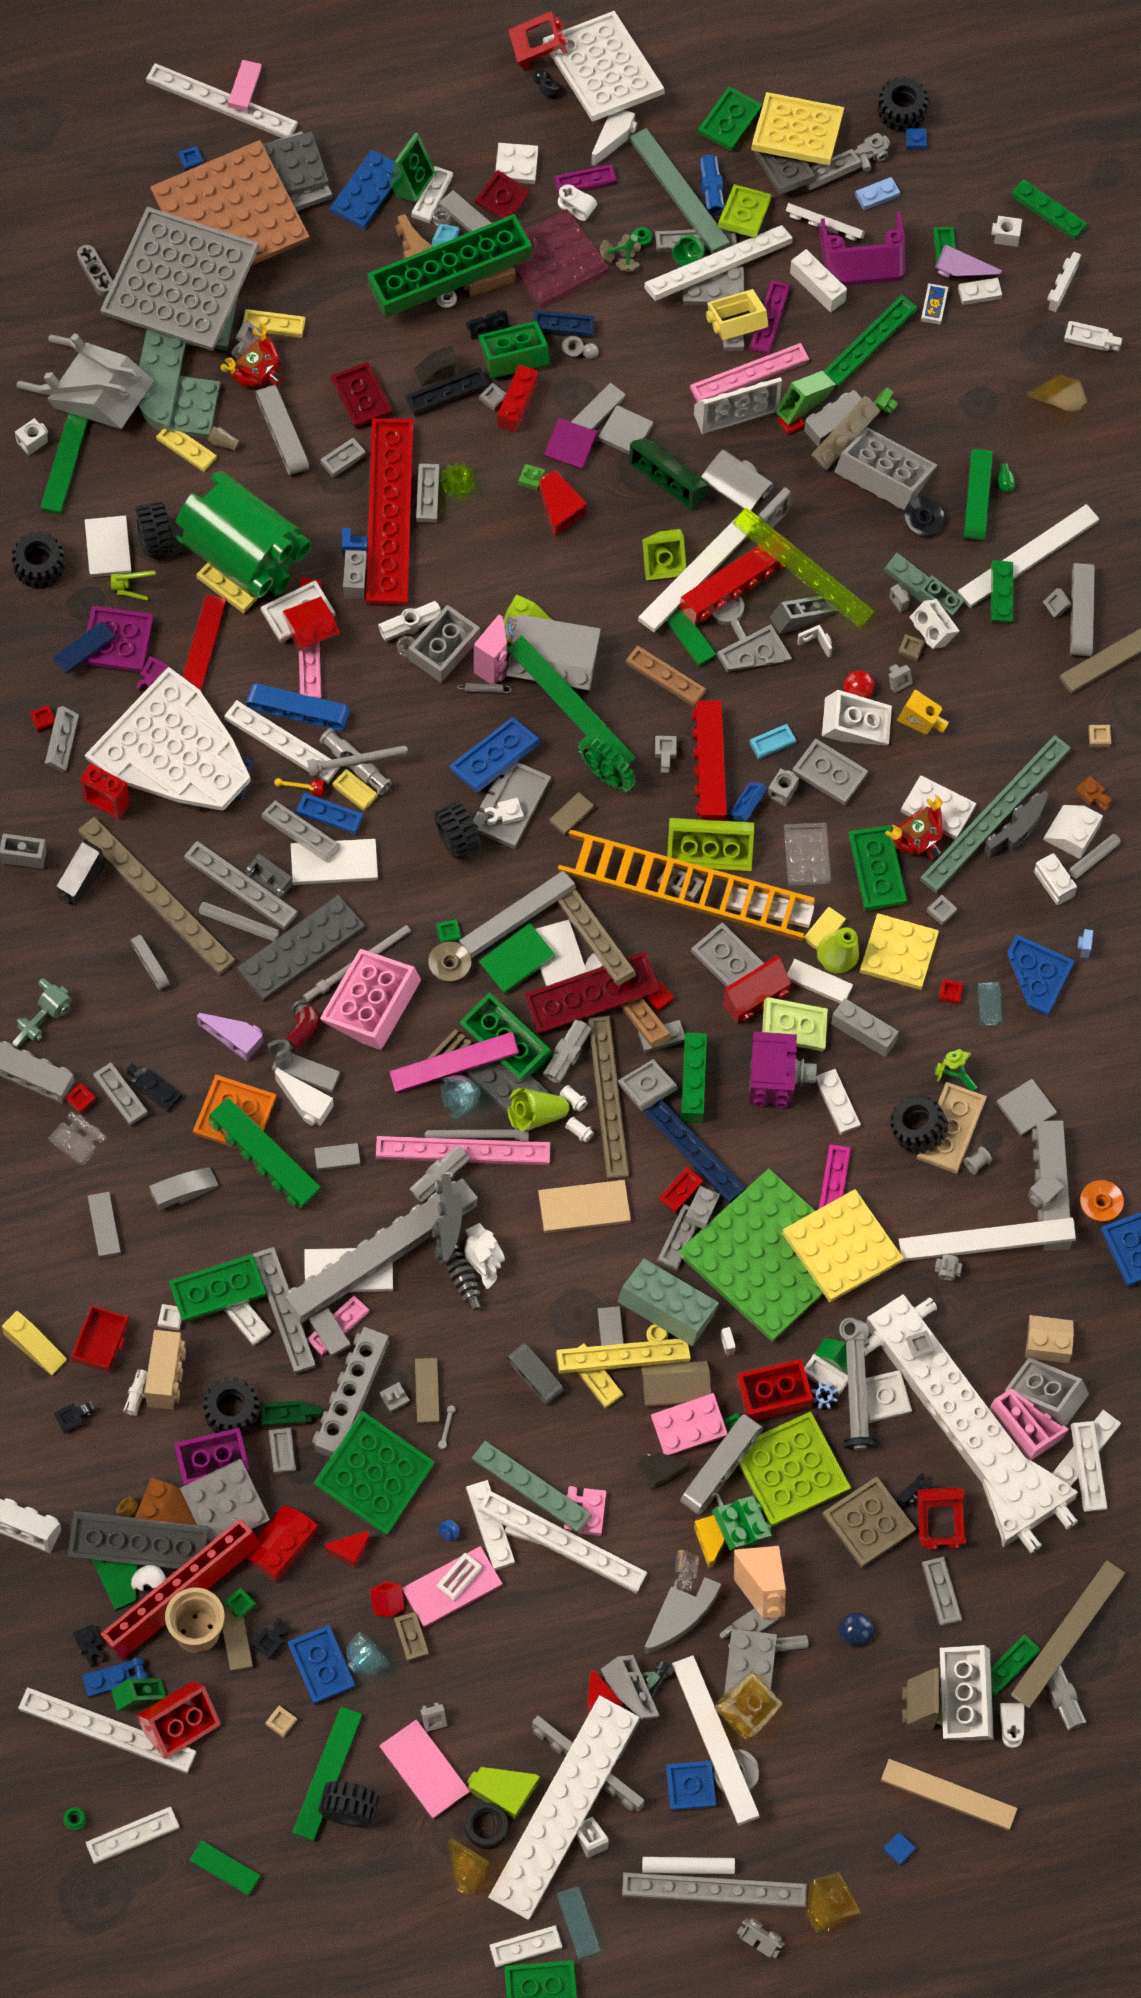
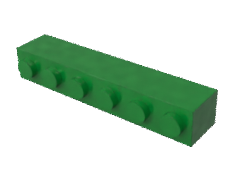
(263, 1153)

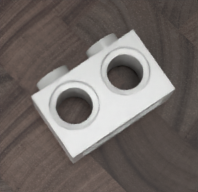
(938, 627)

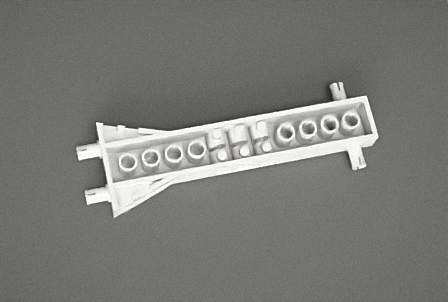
(1015, 1487)

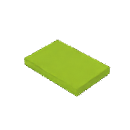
(744, 211)

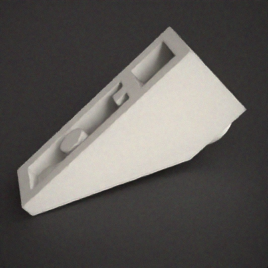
(614, 134)
(308, 1101)

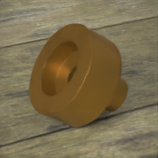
(127, 1507)

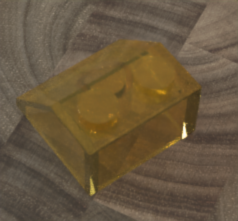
(748, 1706)

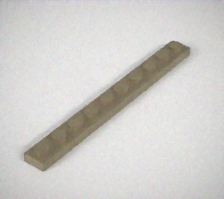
(157, 897)

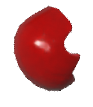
(859, 684)

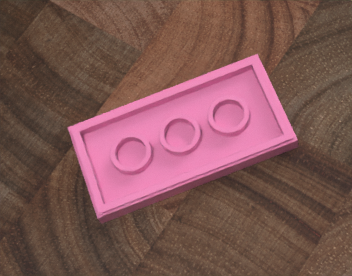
(433, 1605)
(424, 1769)

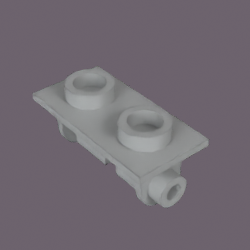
(754, 1931)

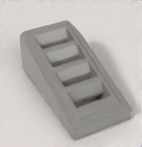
(690, 895)

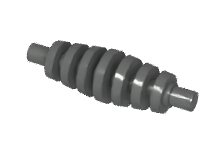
(463, 1278)

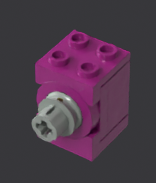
(776, 1069)

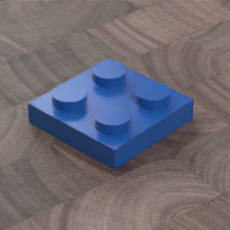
(690, 1785)

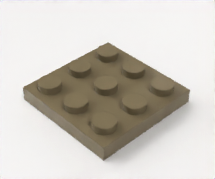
(869, 1522)

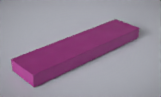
(774, 305)

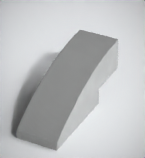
(183, 1187)

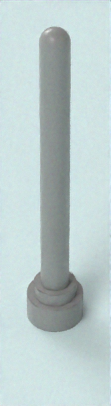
(316, 766)
(523, 1136)

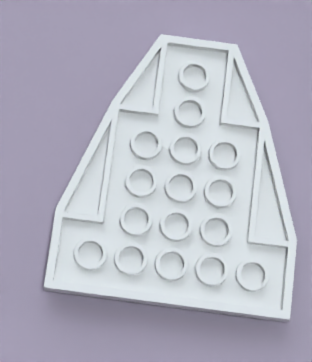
(173, 747)

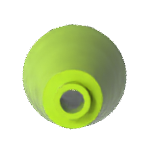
(839, 951)
(535, 1108)

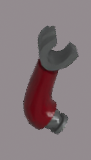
(306, 1025)

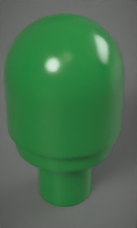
(1006, 479)

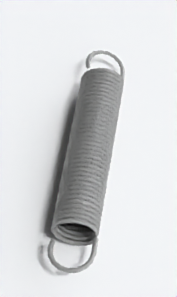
(487, 688)

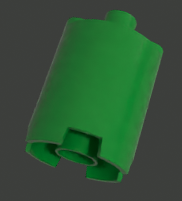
(242, 537)

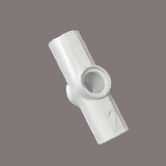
(398, 626)

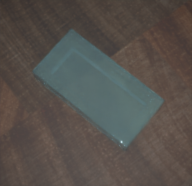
(989, 1003)

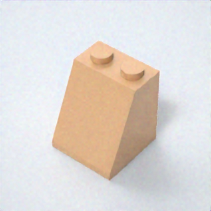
(761, 1579)

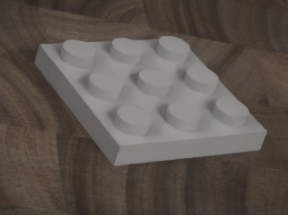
(223, 1499)

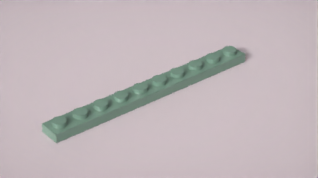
(995, 814)

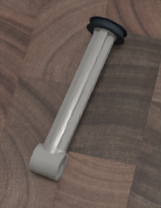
(857, 1384)

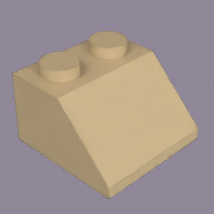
(1049, 1339)

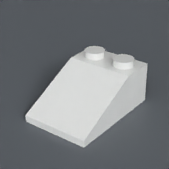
(856, 719)

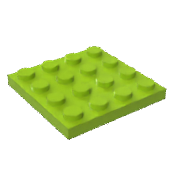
(792, 1470)

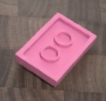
(689, 1425)

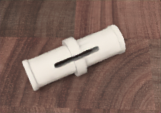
(136, 1393)

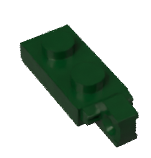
(288, 1413)

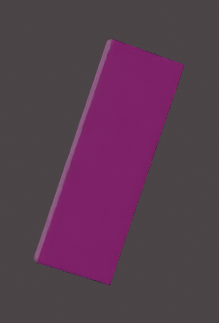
(587, 179)

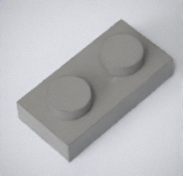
(343, 457)
(676, 1033)
(702, 1207)

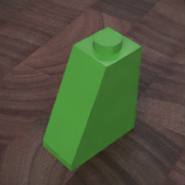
(804, 396)

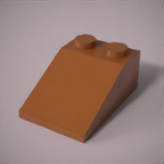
(164, 1503)

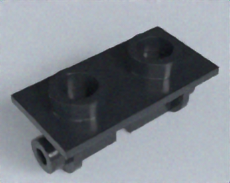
(492, 322)

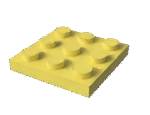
(899, 951)

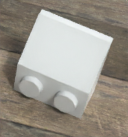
(1074, 829)

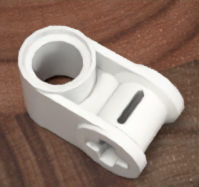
(577, 203)
(1012, 1721)

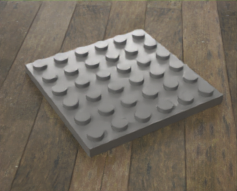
(179, 278)

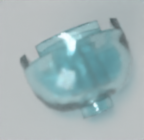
(460, 1095)
(364, 1656)

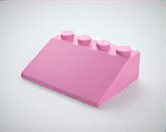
(371, 998)

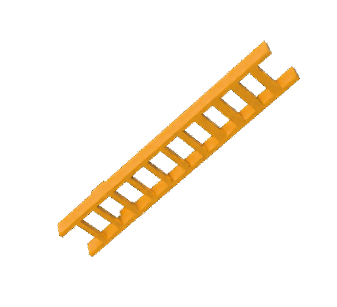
(660, 896)

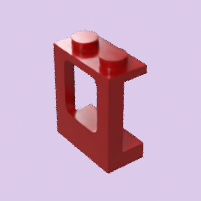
(520, 42)
(936, 1498)

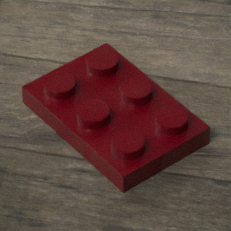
(361, 395)

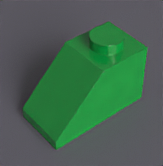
(138, 1693)

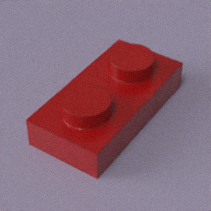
(680, 1190)

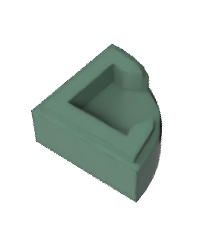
(650, 1679)

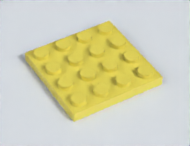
(797, 128)
(842, 1245)

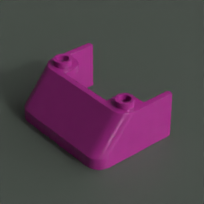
(865, 263)

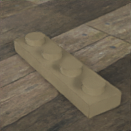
(845, 433)

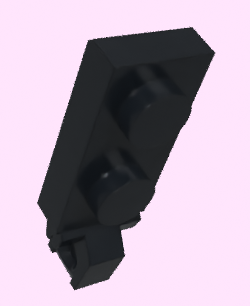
(153, 1087)

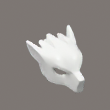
(483, 1253)

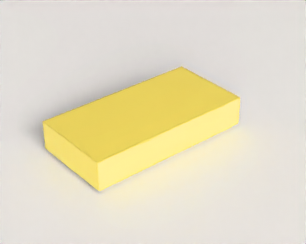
(355, 790)
(828, 922)

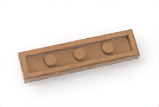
(665, 676)

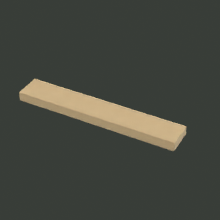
(948, 1794)

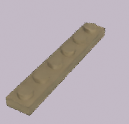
(596, 937)

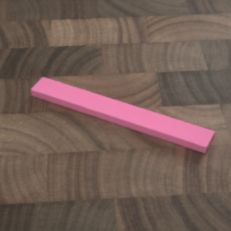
(478, 1150)

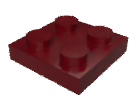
(502, 196)

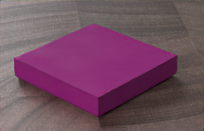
(570, 443)

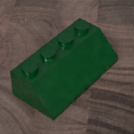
(667, 473)

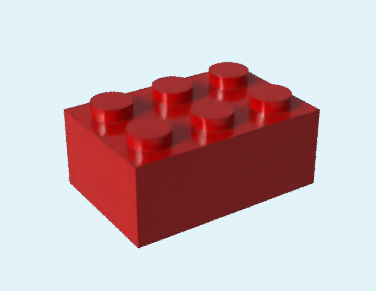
(774, 1390)

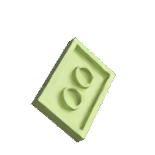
(796, 1018)

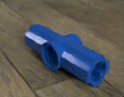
(711, 184)

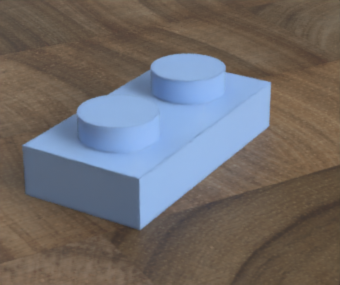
(877, 193)

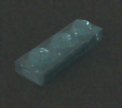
(578, 1923)

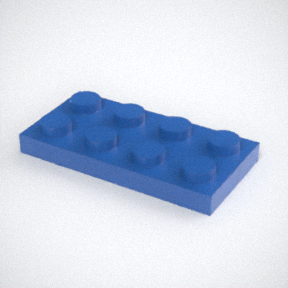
(365, 191)
(494, 754)

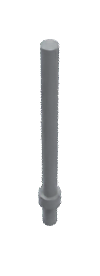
(324, 985)

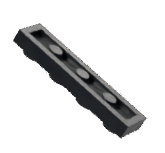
(447, 391)

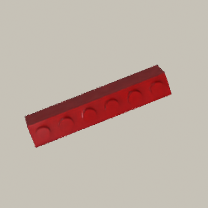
(728, 584)
(710, 760)

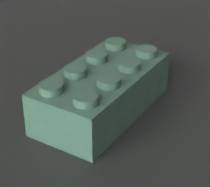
(668, 1302)

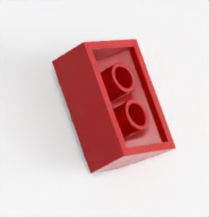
(748, 993)
(282, 1542)
(179, 1719)

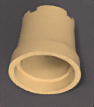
(209, 1612)

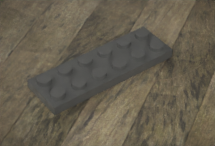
(300, 948)
(134, 1540)

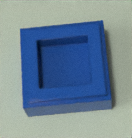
(190, 158)
(899, 1849)

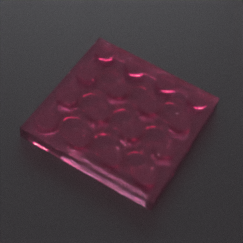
(560, 259)

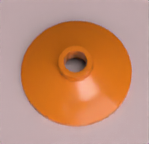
(1105, 1192)

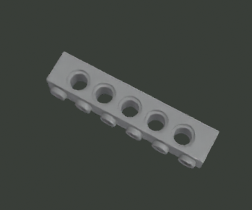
(377, 1345)

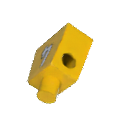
(922, 714)

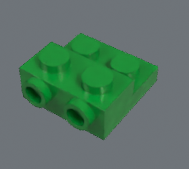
(742, 1523)

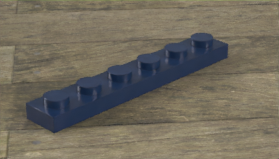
(694, 1151)

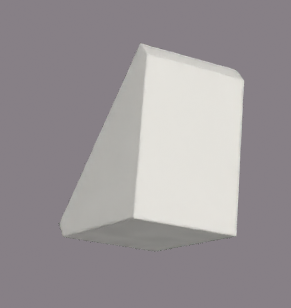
(592, 1838)

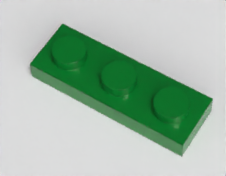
(1002, 591)

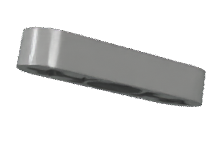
(95, 262)
(149, 962)

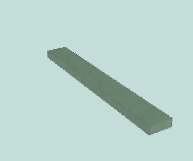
(679, 191)

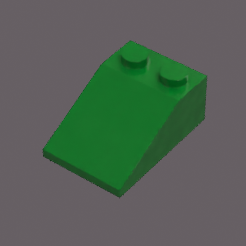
(412, 170)

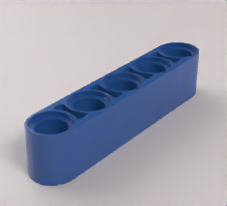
(297, 707)

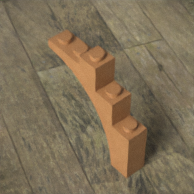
(414, 243)

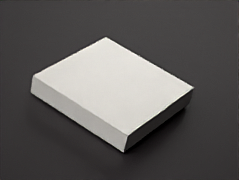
(886, 1397)

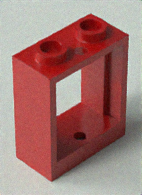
(104, 794)

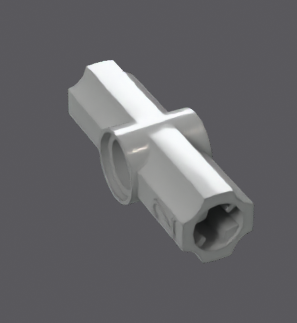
(567, 1051)
(448, 1165)
(1065, 1700)

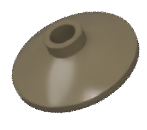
(446, 953)

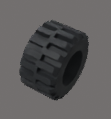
(907, 91)
(154, 529)
(38, 545)
(457, 830)
(913, 1110)
(231, 1390)
(349, 1804)

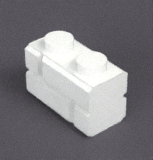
(1055, 879)

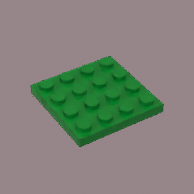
(373, 1473)

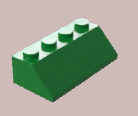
(492, 1020)

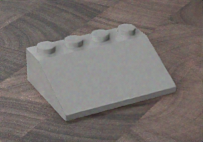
(884, 468)
(565, 646)

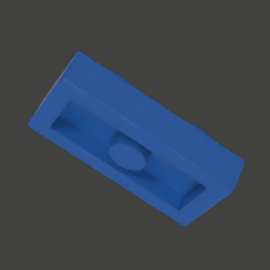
(747, 801)

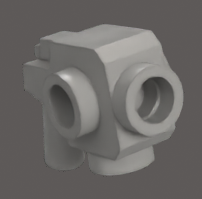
(873, 147)

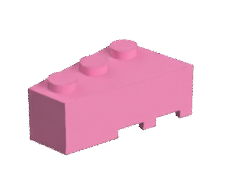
(1026, 1425)

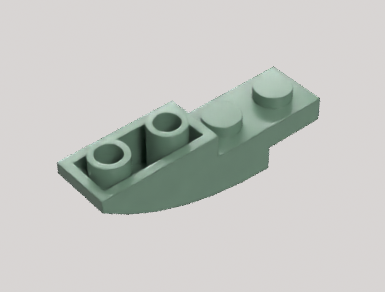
(921, 586)

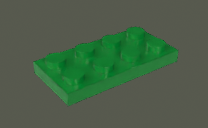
(877, 868)
(217, 1288)

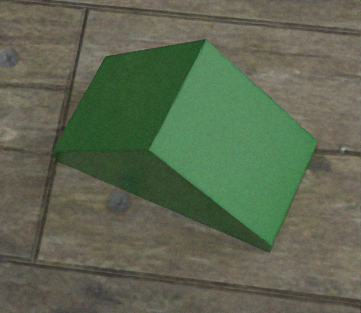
(834, 1353)

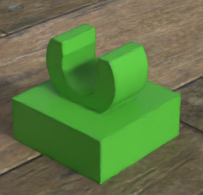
(884, 402)
(530, 477)

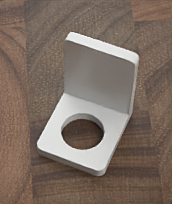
(816, 632)

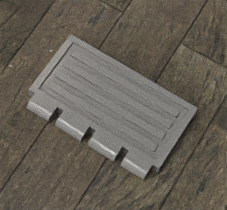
(519, 783)

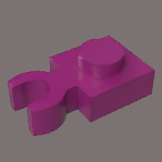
(151, 672)

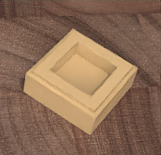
(1099, 736)
(281, 1721)

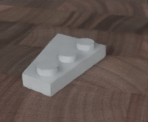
(755, 650)

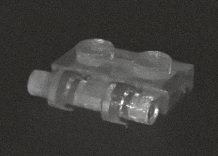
(72, 1143)

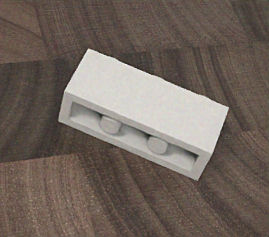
(818, 280)

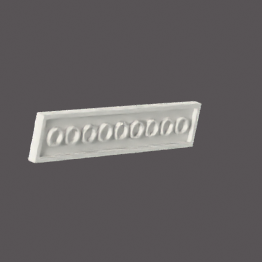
(564, 1808)

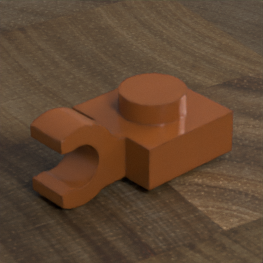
(1093, 792)

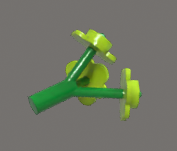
(955, 1060)

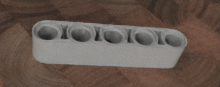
(282, 430)
(1082, 610)
(721, 1464)

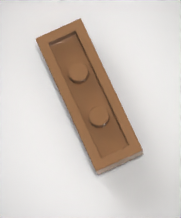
(646, 1022)

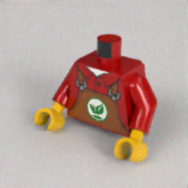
(257, 364)
(920, 830)

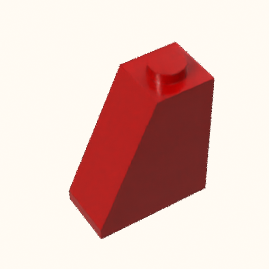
(560, 502)

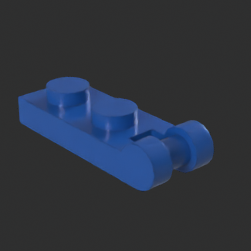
(104, 1680)

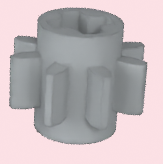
(948, 1267)

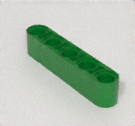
(978, 494)

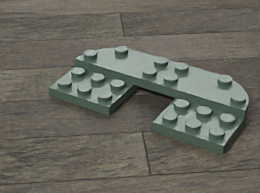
(176, 400)

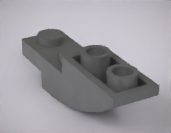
(1022, 824)
(448, 1227)

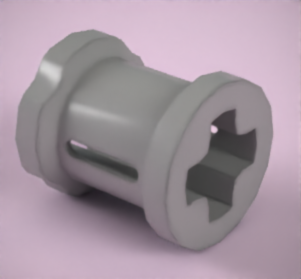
(978, 1160)

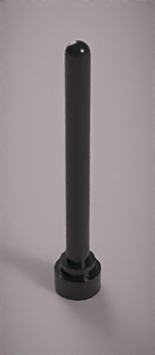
(664, 1670)

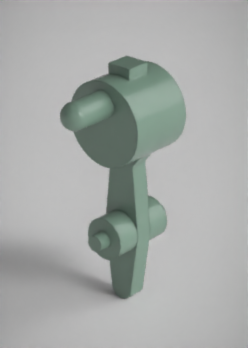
(53, 1002)

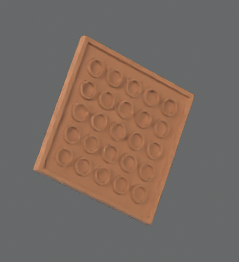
(237, 196)

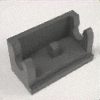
(269, 876)

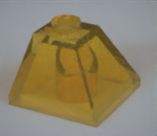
(1060, 392)
(467, 1868)
(830, 1902)

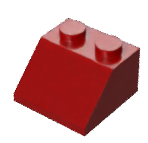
(310, 622)

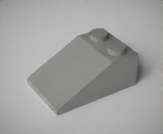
(1050, 1390)

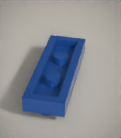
(329, 813)

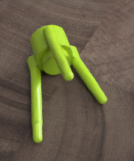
(121, 581)

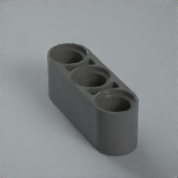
(535, 1373)

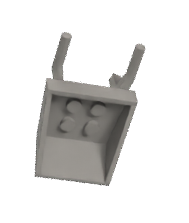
(96, 385)

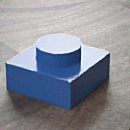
(916, 139)

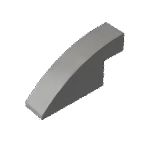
(681, 1614)

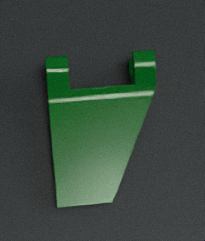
(117, 1581)

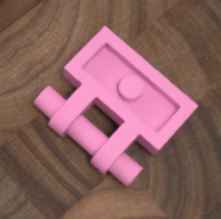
(594, 1503)

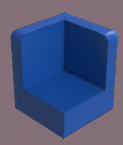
(353, 543)

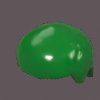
(688, 250)

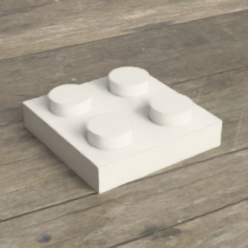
(518, 161)

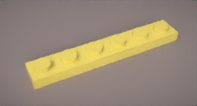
(622, 1355)

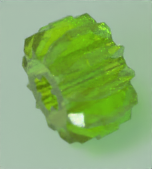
(460, 472)

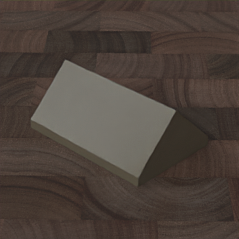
(675, 1383)

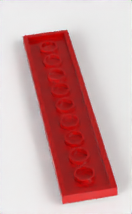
(389, 512)

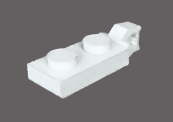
(1091, 337)

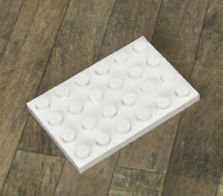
(605, 67)

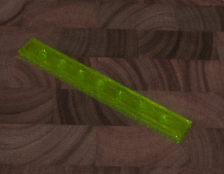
(803, 567)

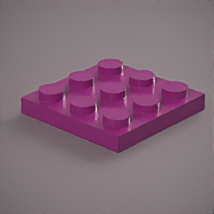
(131, 639)

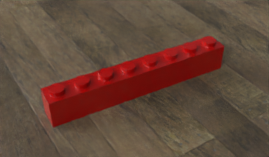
(199, 1572)

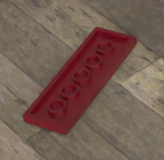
(589, 995)

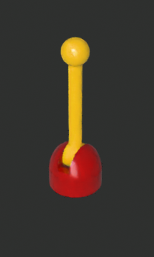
(316, 787)

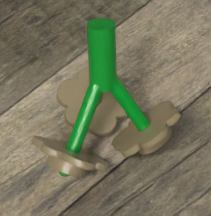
(627, 248)

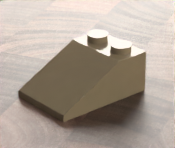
(921, 1701)

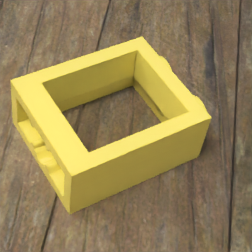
(734, 305)

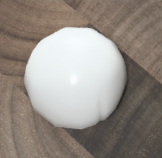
(149, 1576)

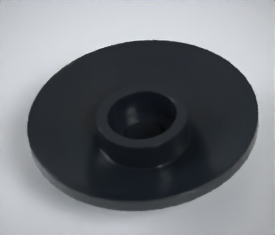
(929, 510)

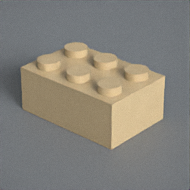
(165, 1370)

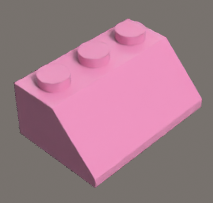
(491, 653)

